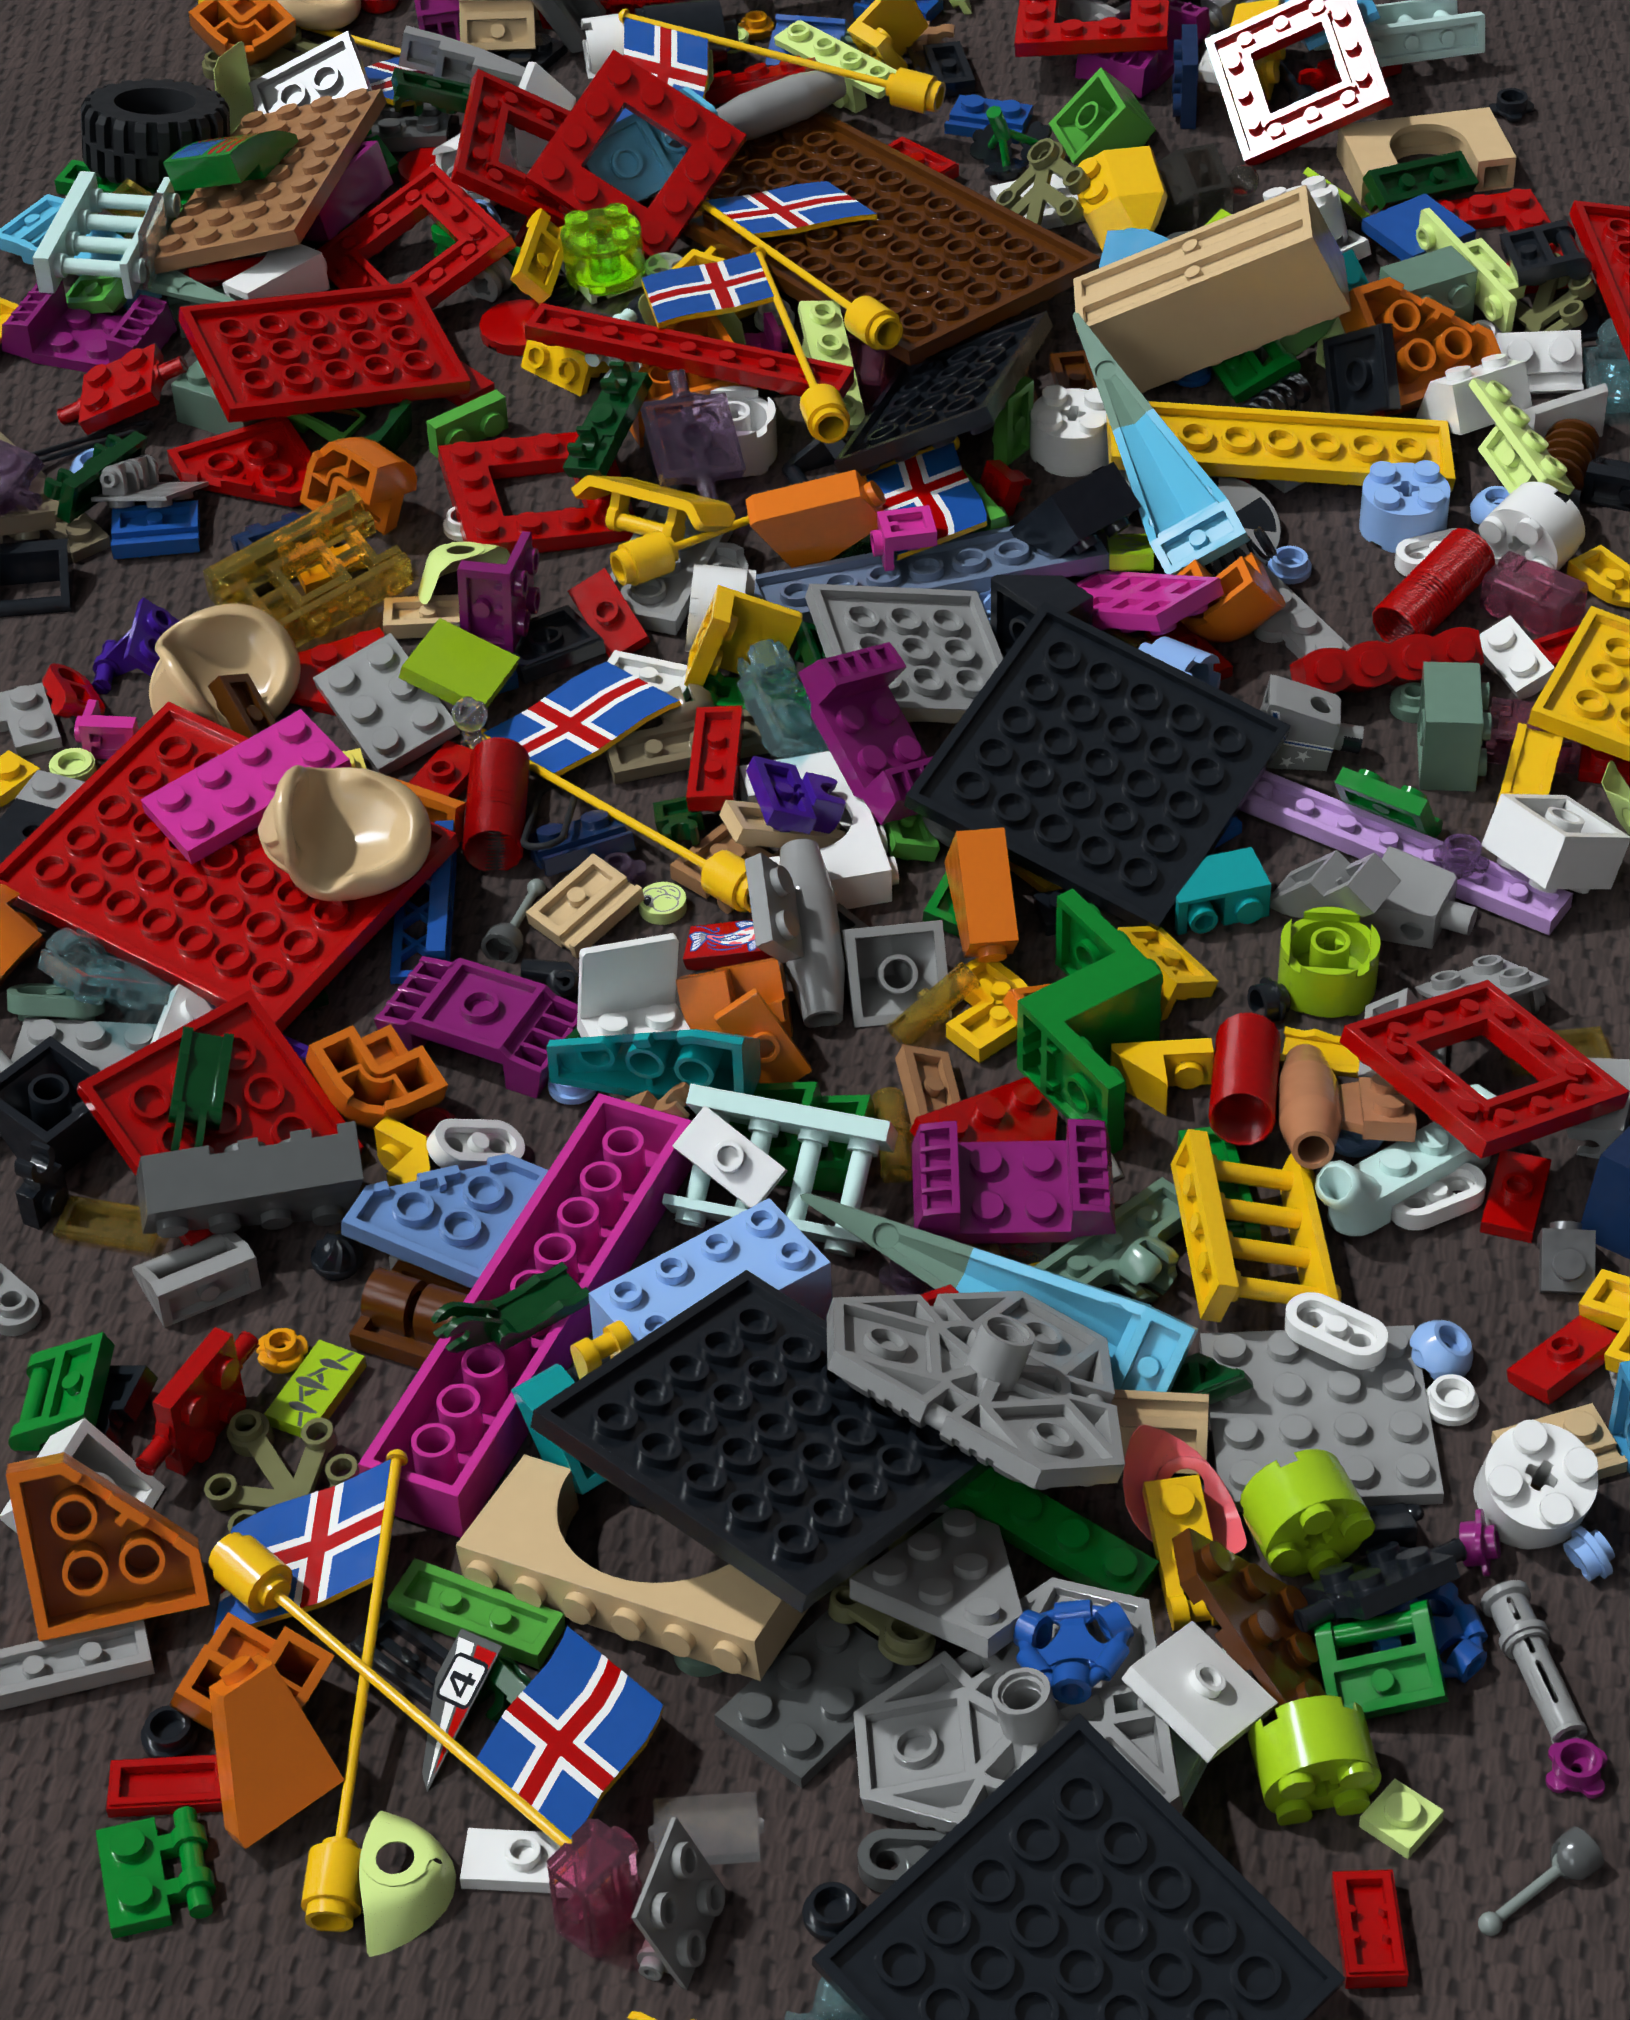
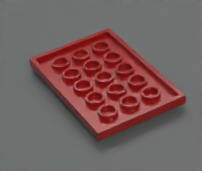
(323, 351)

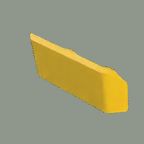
(703, 512)

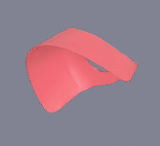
(1157, 1456)

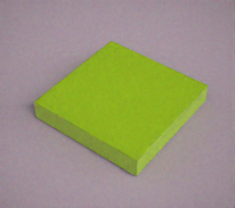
(458, 665)

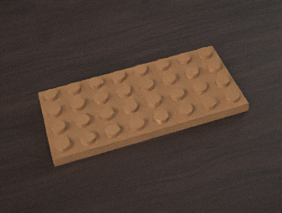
(281, 207)

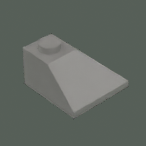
(890, 967)

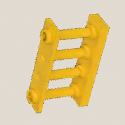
(1214, 1247)

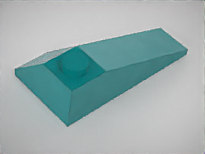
(656, 1062)

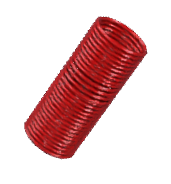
(1434, 586)
(493, 767)
(1245, 1079)

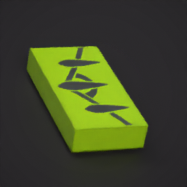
(1130, 553)
(315, 1387)

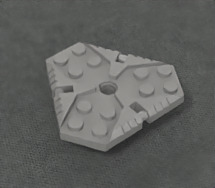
(991, 1376)
(950, 1739)

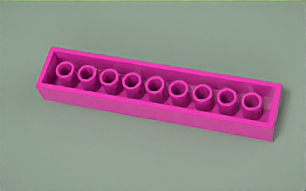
(594, 1218)

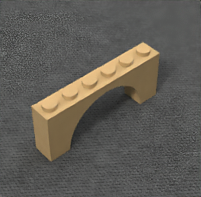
(523, 1551)

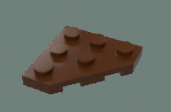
(1253, 1617)

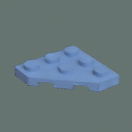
(447, 1217)

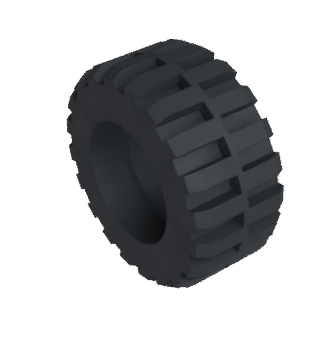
(141, 123)

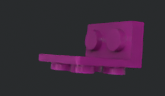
(500, 597)

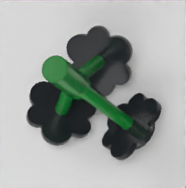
(994, 142)

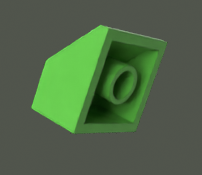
(1100, 119)

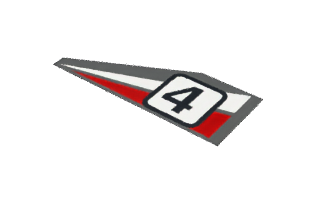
(456, 1691)

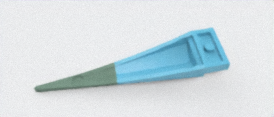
(28, 229)
(1179, 502)
(1142, 1341)

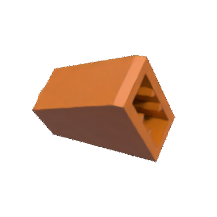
(816, 517)
(982, 893)
(264, 1750)

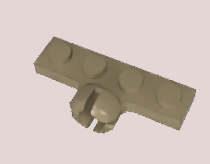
(669, 746)

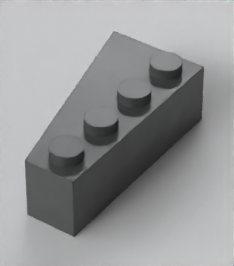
(251, 1184)

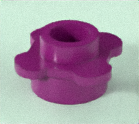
(1480, 1541)
(1580, 1754)

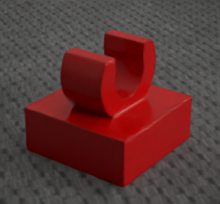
(1003, 484)

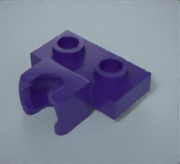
(794, 802)

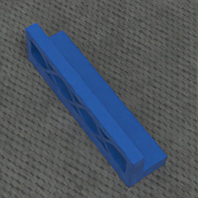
(435, 913)

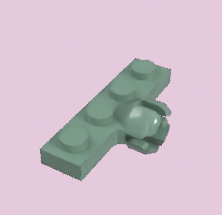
(1133, 1253)

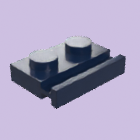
(591, 834)

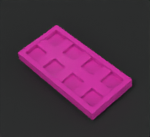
(1147, 599)
(234, 789)

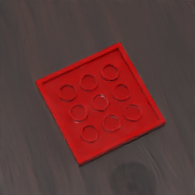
(264, 1094)

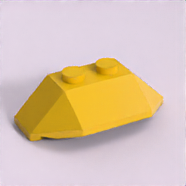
(1122, 191)

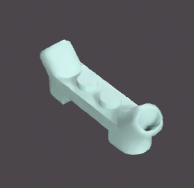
(1364, 1194)

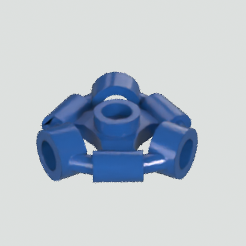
(1462, 1626)
(1073, 1649)

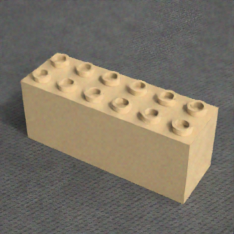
(1217, 290)

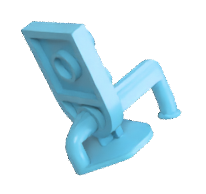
(638, 155)

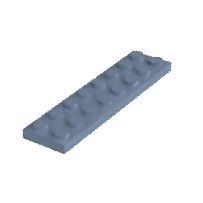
(953, 565)

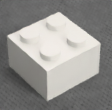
(1555, 842)

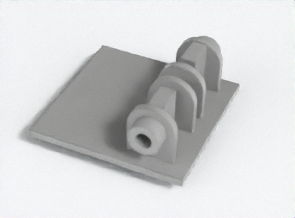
(139, 481)
(1512, 979)
(677, 1908)

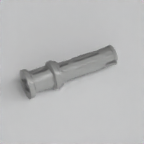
(1526, 1641)

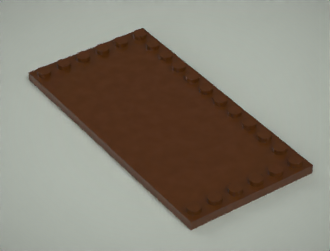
(932, 257)

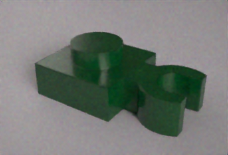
(676, 822)

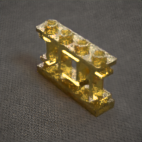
(298, 549)

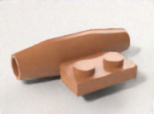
(1317, 1108)

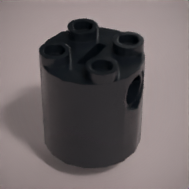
(699, 16)

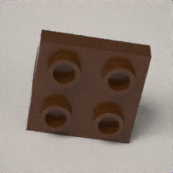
(399, 1312)

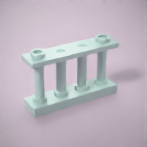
(1423, 32)
(79, 216)
(815, 1130)

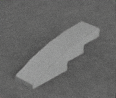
(453, 58)

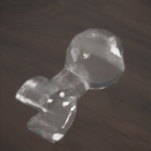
(470, 718)

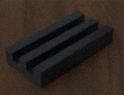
(395, 1672)

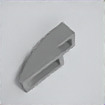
(1336, 883)

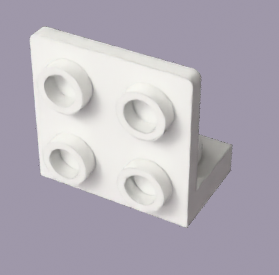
(629, 987)

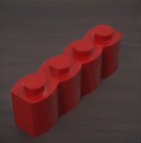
(1383, 663)

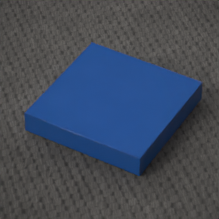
(1397, 226)

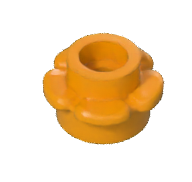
(757, 24)
(281, 1359)

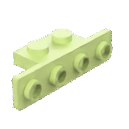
(811, 42)
(1495, 284)
(827, 341)
(1512, 446)

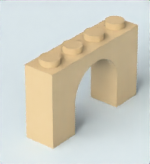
(1383, 142)

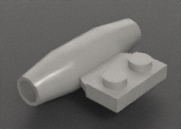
(782, 102)
(800, 925)

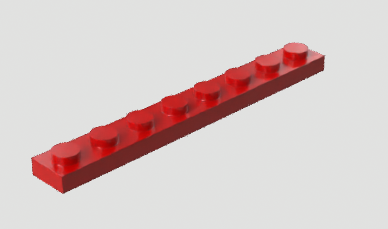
(681, 350)

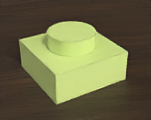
(1401, 1818)

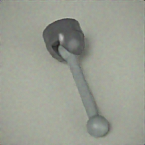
(507, 936)
(1571, 1856)

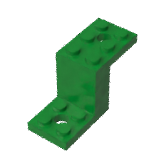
(1070, 1024)

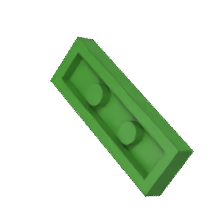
(452, 1602)

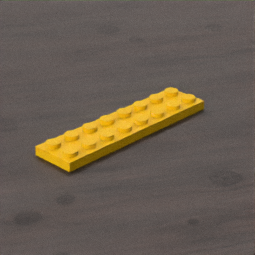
(1298, 443)

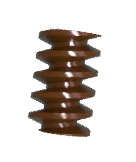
(1573, 445)

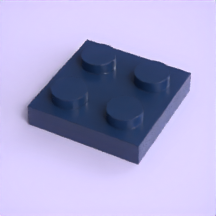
(1185, 76)

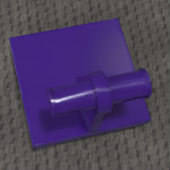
(135, 648)

